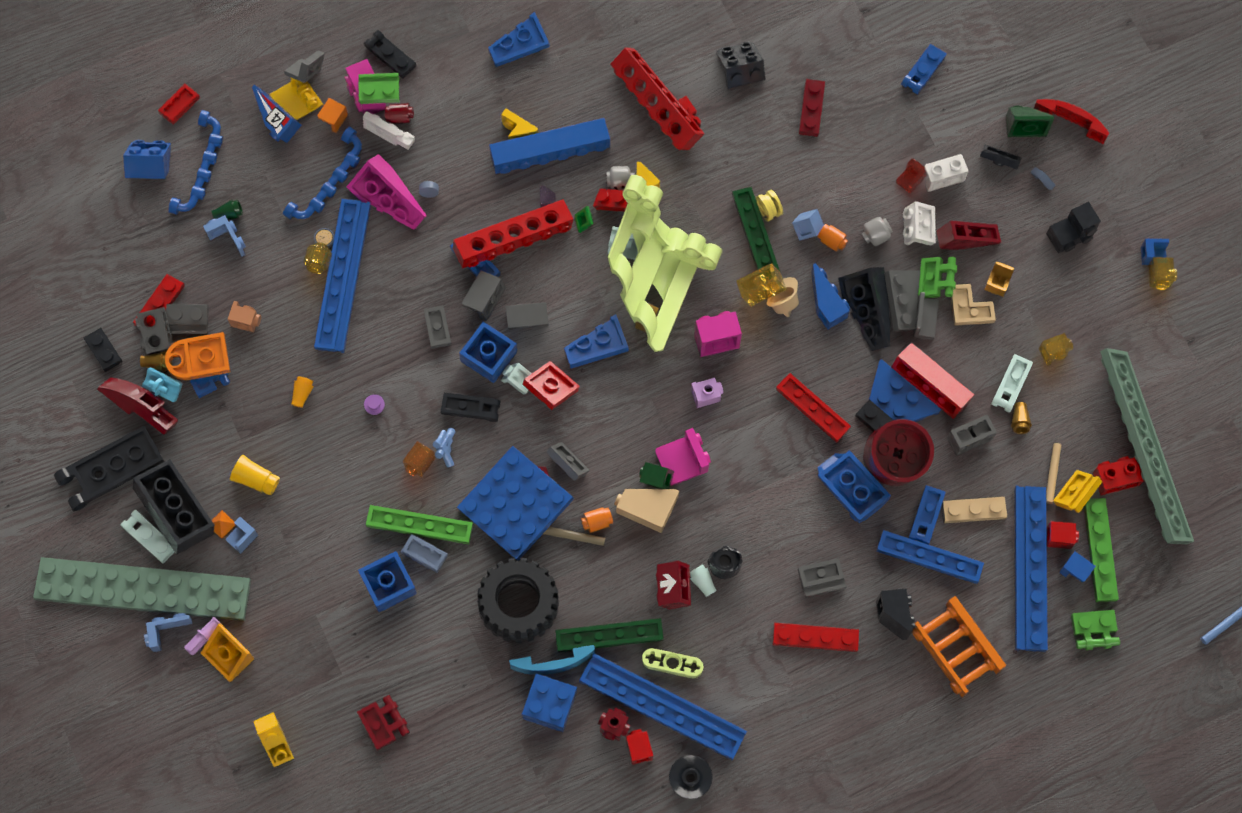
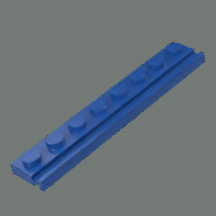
(342, 276)
(1030, 569)
(663, 706)

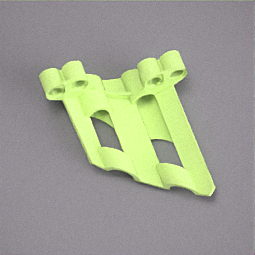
(663, 259)

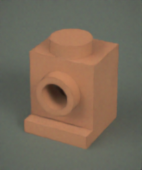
(243, 317)

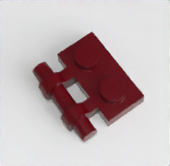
(377, 726)

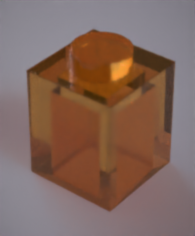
(418, 459)

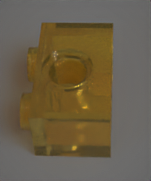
(761, 285)

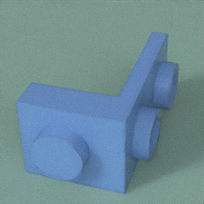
(220, 226)
(152, 637)

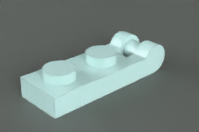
(1012, 382)
(148, 536)

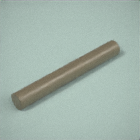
(575, 536)

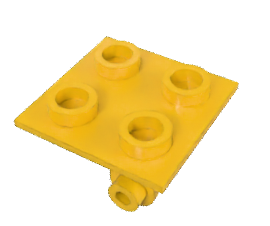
(297, 98)

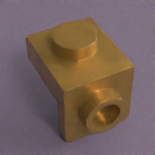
(999, 279)

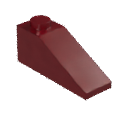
(965, 235)

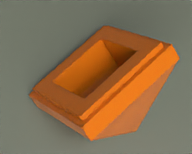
(223, 524)

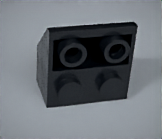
(895, 612)

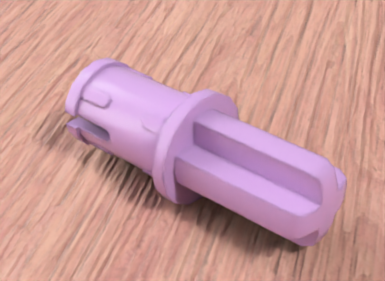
(201, 637)

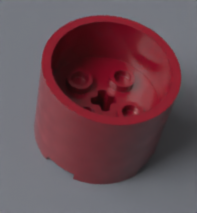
(914, 447)

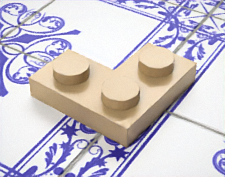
(967, 312)

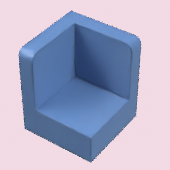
(808, 224)
(241, 535)

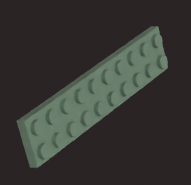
(1147, 447)
(142, 589)

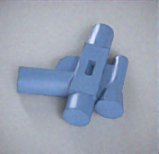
(443, 446)

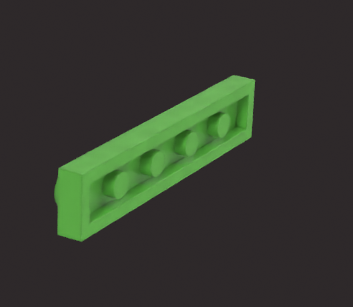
(419, 524)
(1101, 550)

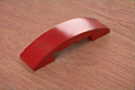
(1074, 114)

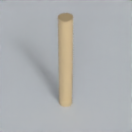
(1053, 473)

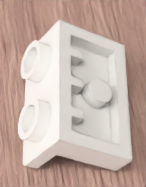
(945, 172)
(919, 224)

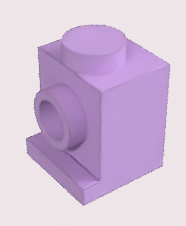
(705, 398)

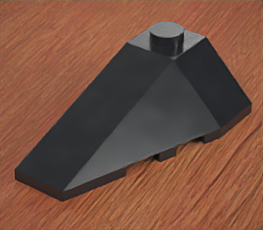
(869, 304)

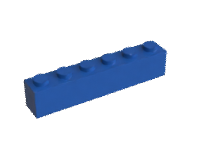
(549, 146)

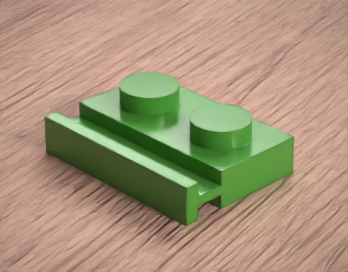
(379, 88)

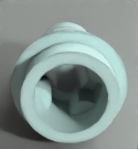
(703, 580)

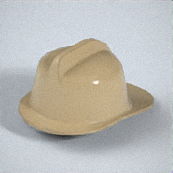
(787, 300)

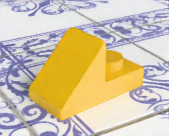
(518, 125)

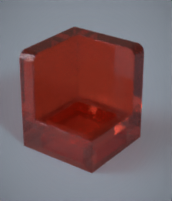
(912, 176)

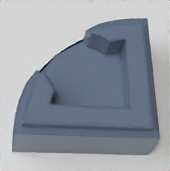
(1038, 174)

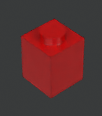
(1062, 535)
(639, 746)

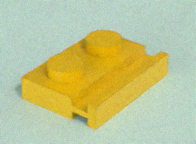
(1077, 491)

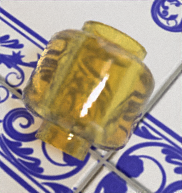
(317, 258)

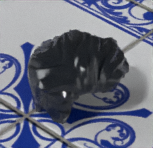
(725, 562)

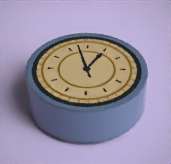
(324, 236)

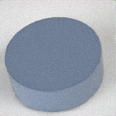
(428, 189)

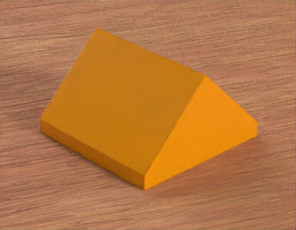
(226, 653)

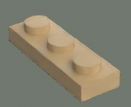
(974, 510)

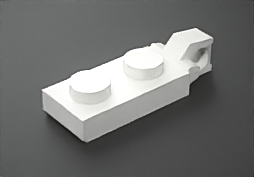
(387, 131)

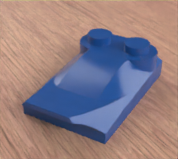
(853, 485)

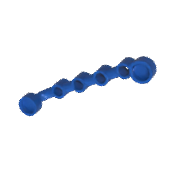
(203, 173)
(328, 188)

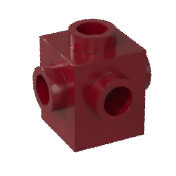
(614, 732)

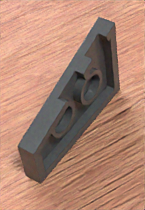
(903, 298)

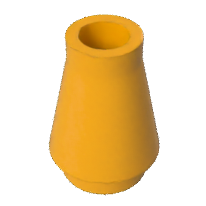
(301, 391)

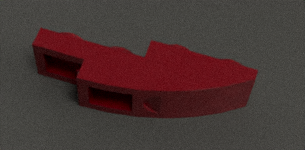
(141, 401)

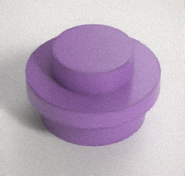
(374, 404)

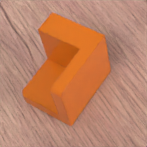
(333, 114)

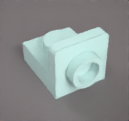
(514, 375)

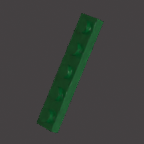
(754, 228)
(610, 635)

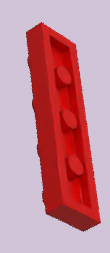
(813, 407)
(816, 637)

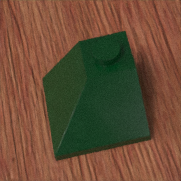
(1027, 122)

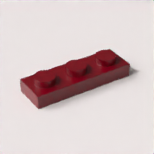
(812, 107)

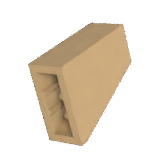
(647, 506)

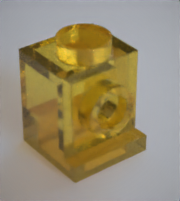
(1055, 348)

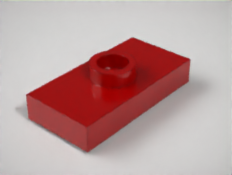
(179, 104)

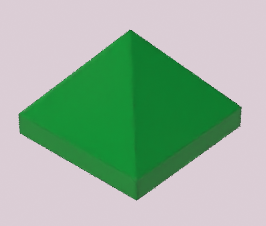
(584, 219)

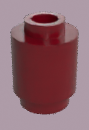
(399, 113)

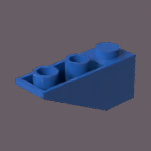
(828, 304)

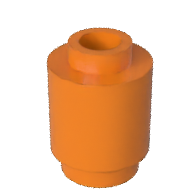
(833, 237)
(597, 519)

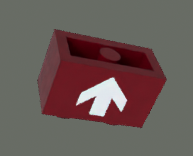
(673, 585)

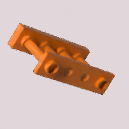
(968, 628)

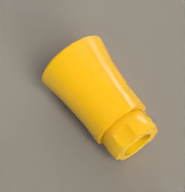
(254, 476)

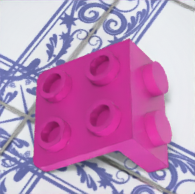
(684, 457)

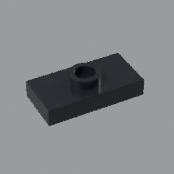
(1000, 157)

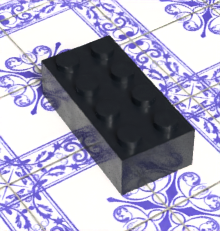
(173, 506)

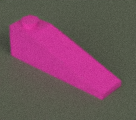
(385, 190)

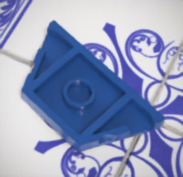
(899, 397)

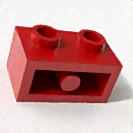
(1118, 475)

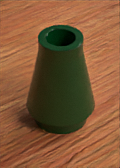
(230, 209)

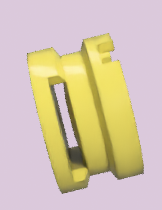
(769, 205)

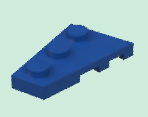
(522, 41)
(599, 344)

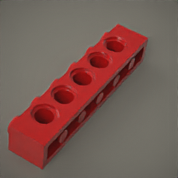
(690, 131)
(519, 225)

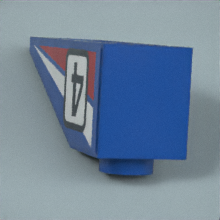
(276, 119)

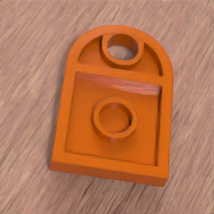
(199, 357)

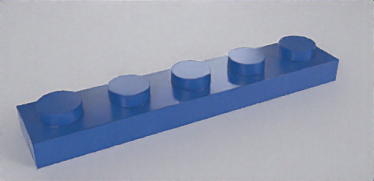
(930, 557)

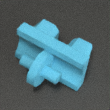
(162, 385)

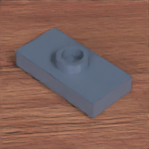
(424, 553)

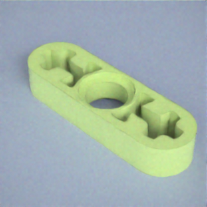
(687, 671)

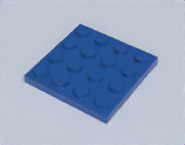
(515, 503)

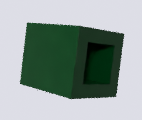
(656, 476)

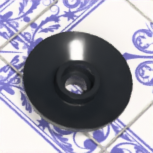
(693, 766)

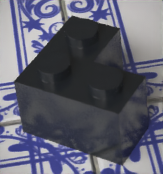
(1076, 228)

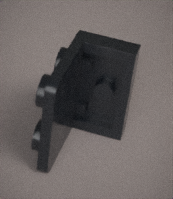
(742, 64)

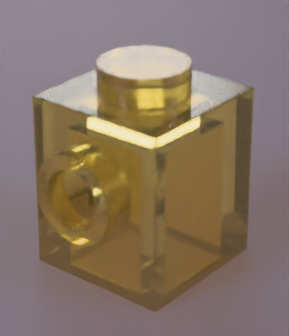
(1162, 272)

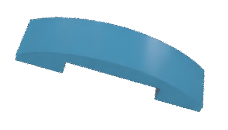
(525, 665)

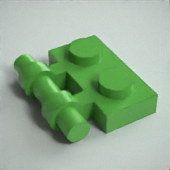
(931, 277)
(1095, 623)

